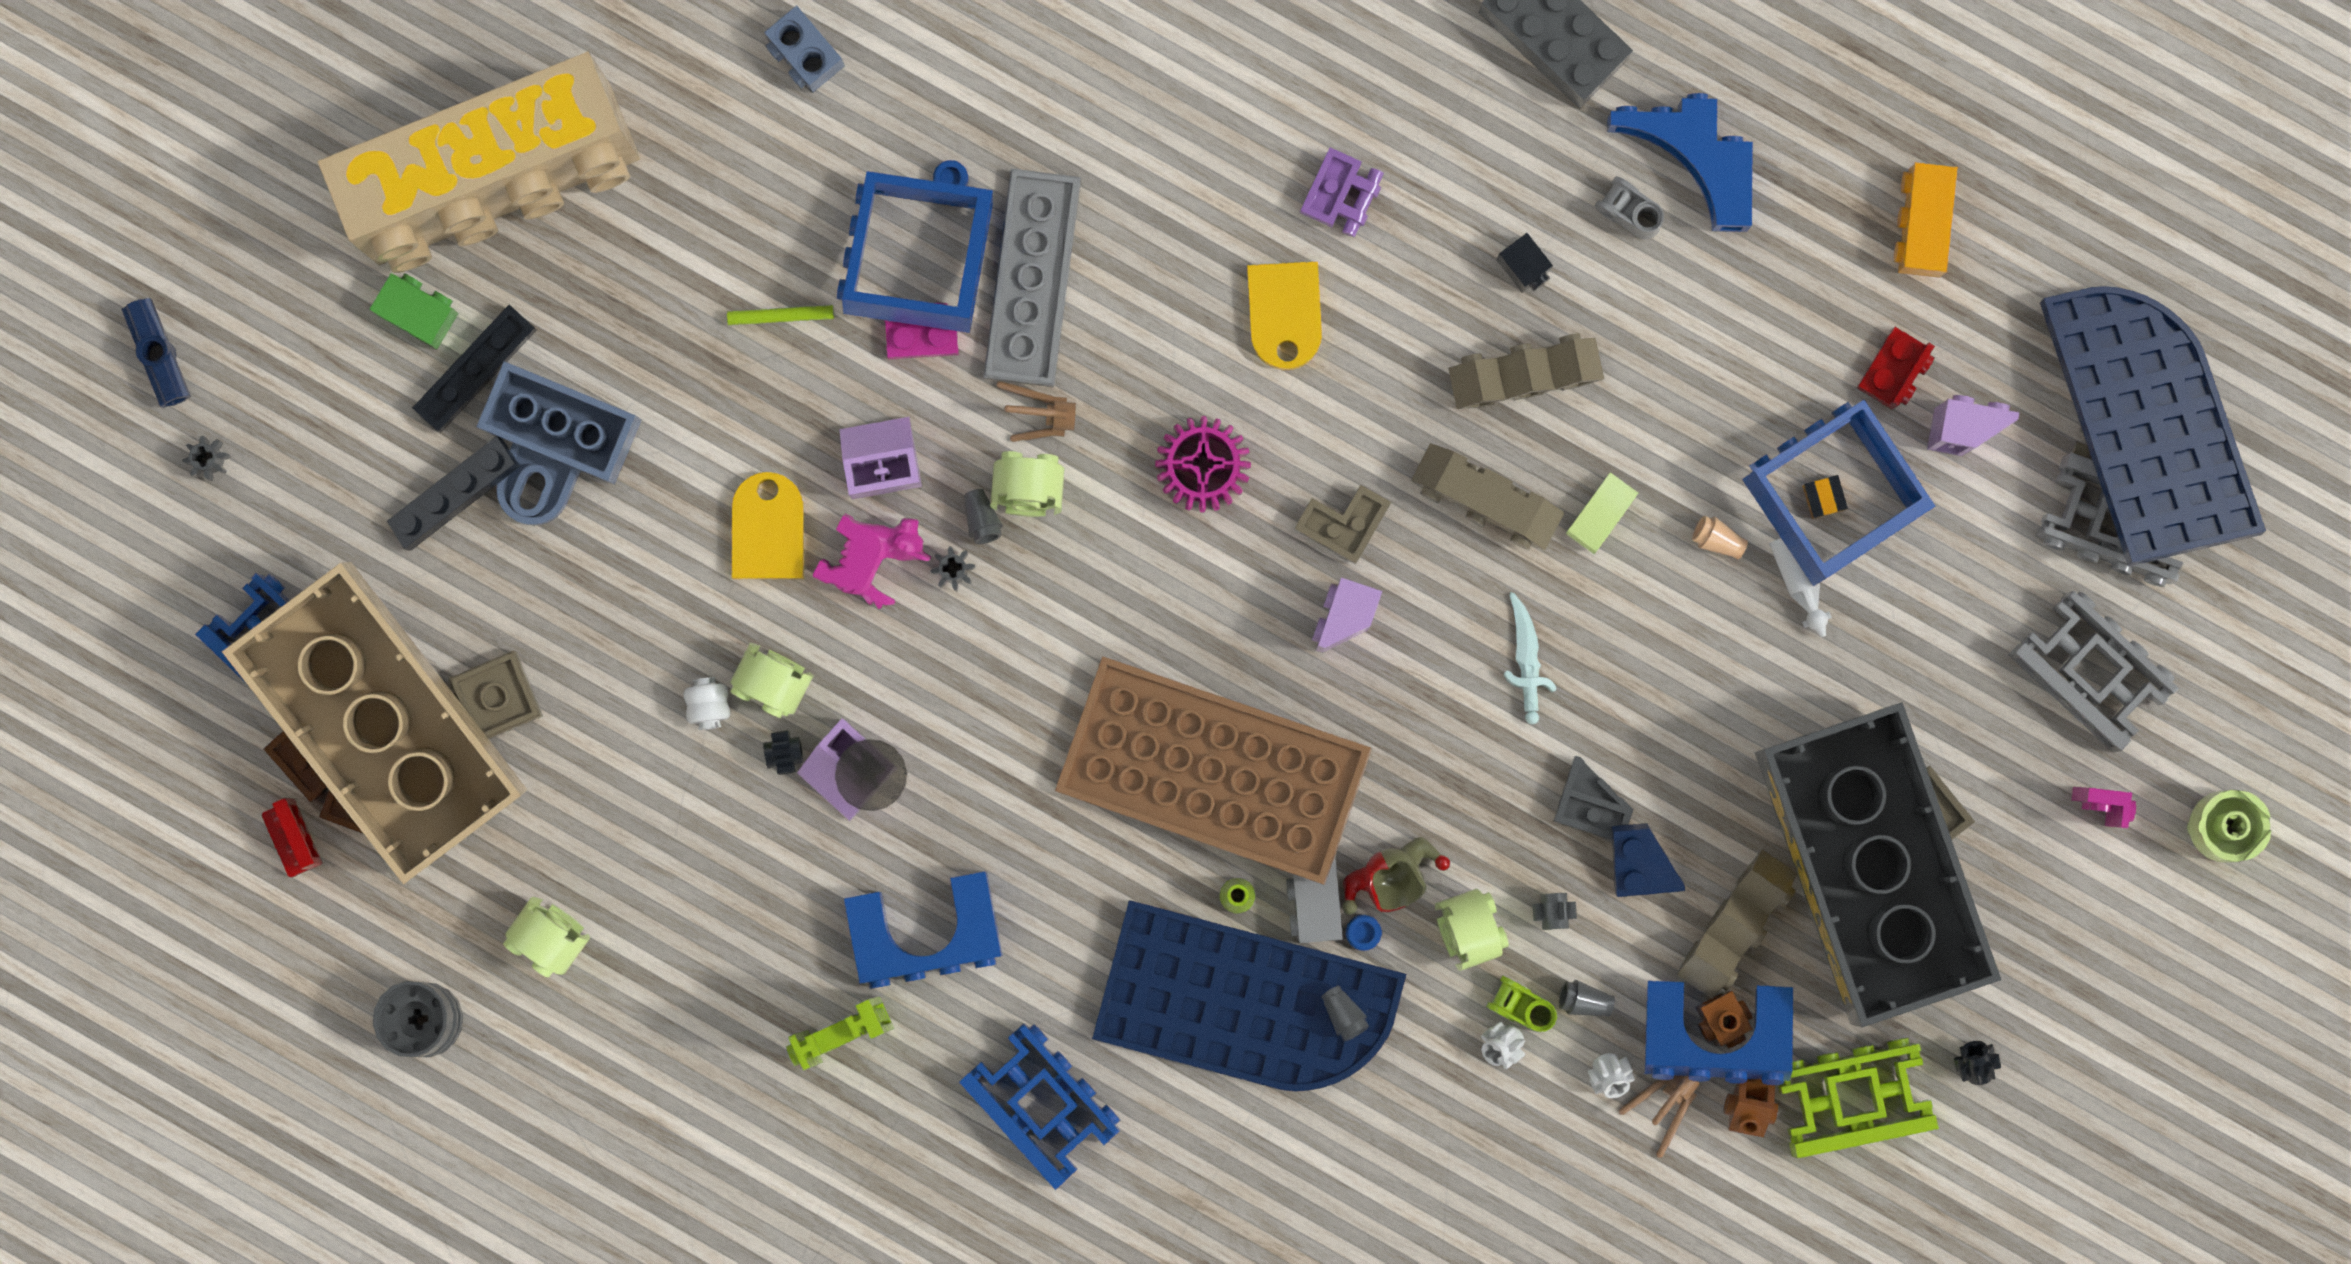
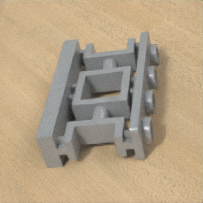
(2108, 547)
(2073, 693)

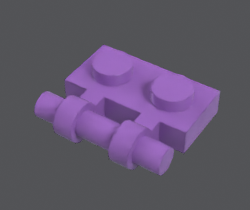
(1331, 187)

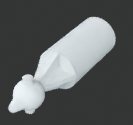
(1800, 587)

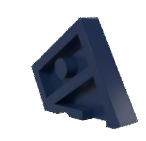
(1641, 863)

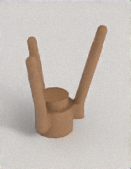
(1059, 416)
(1677, 1090)

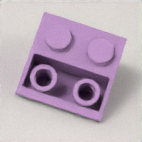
(1963, 426)
(879, 458)
(1350, 613)
(821, 765)

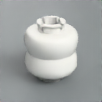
(706, 703)

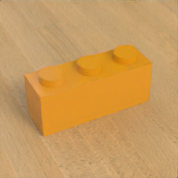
(1926, 219)

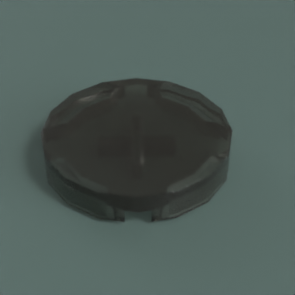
(871, 775)

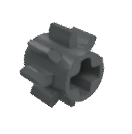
(213, 465)
(945, 563)
(1554, 911)

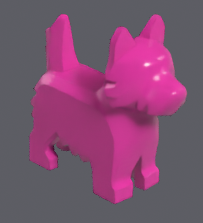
(864, 553)

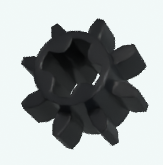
(783, 752)
(1977, 1062)

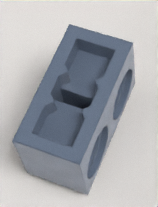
(810, 45)

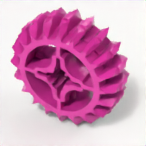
(1219, 464)

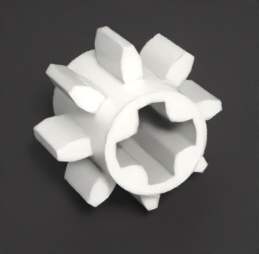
(1502, 1045)
(1611, 1075)

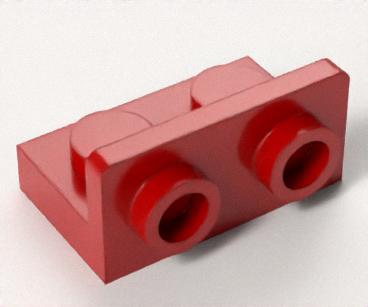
(1895, 369)
(291, 837)

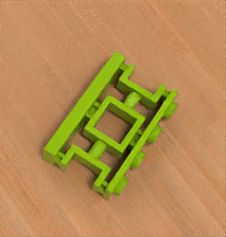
(871, 1020)
(1861, 1125)

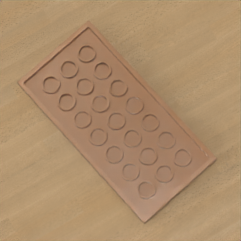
(1213, 770)

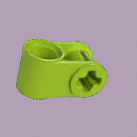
(1520, 1005)

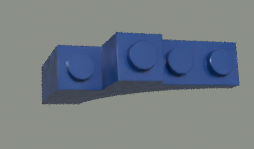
(1690, 136)

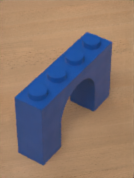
(881, 958)
(1673, 1053)

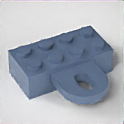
(553, 435)

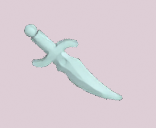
(1527, 659)

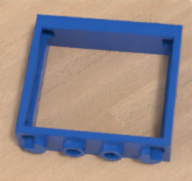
(907, 310)
(1886, 457)

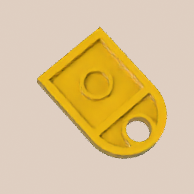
(1284, 310)
(767, 532)

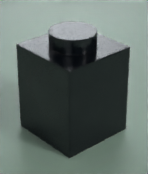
(1525, 263)

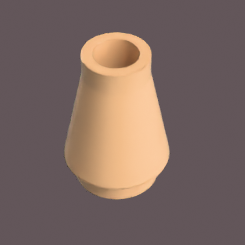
(1717, 537)

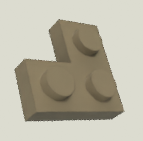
(1346, 533)

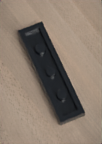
(474, 368)
(453, 493)

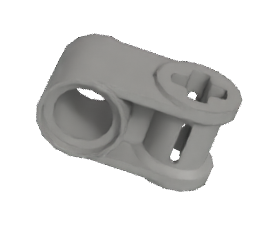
(1629, 208)

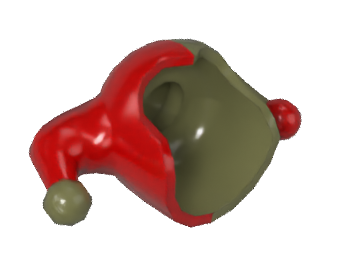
(1393, 876)

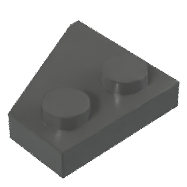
(1590, 803)

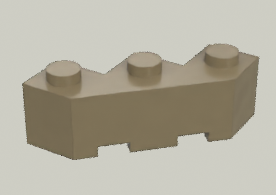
(1526, 372)
(1487, 497)
(1738, 924)

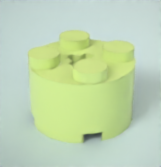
(1027, 484)
(770, 680)
(2250, 826)
(1471, 928)
(546, 937)

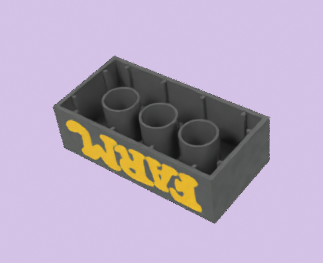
(1877, 866)

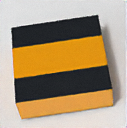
(1825, 497)

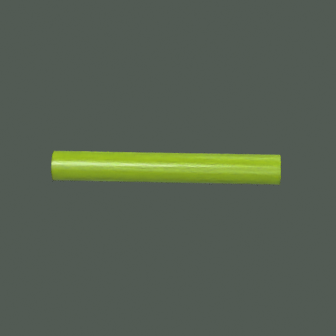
(780, 315)

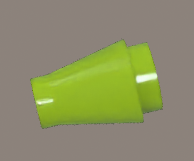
(1228, 903)

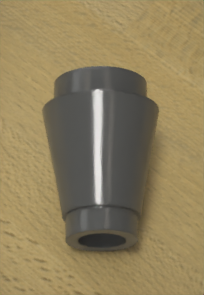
(981, 519)
(1583, 999)
(1344, 1014)

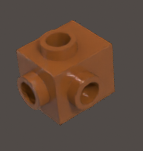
(1712, 1015)
(1751, 1107)

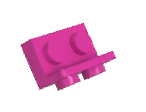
(919, 341)
(2118, 805)

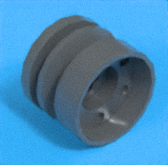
(397, 1017)

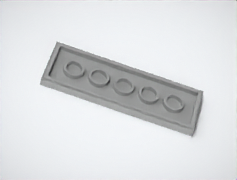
(1032, 277)

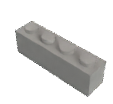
(1316, 908)

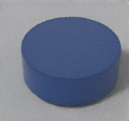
(951, 172)
(1363, 932)

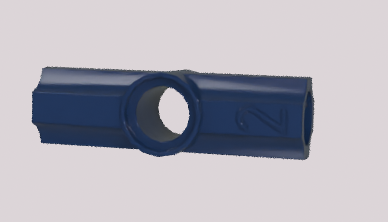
(148, 332)

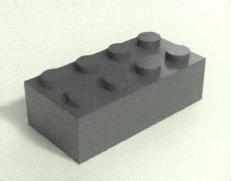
(1561, 41)

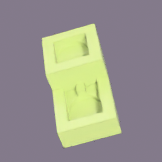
(1602, 513)

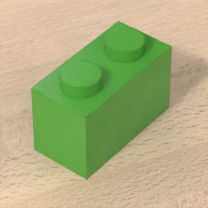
(414, 310)

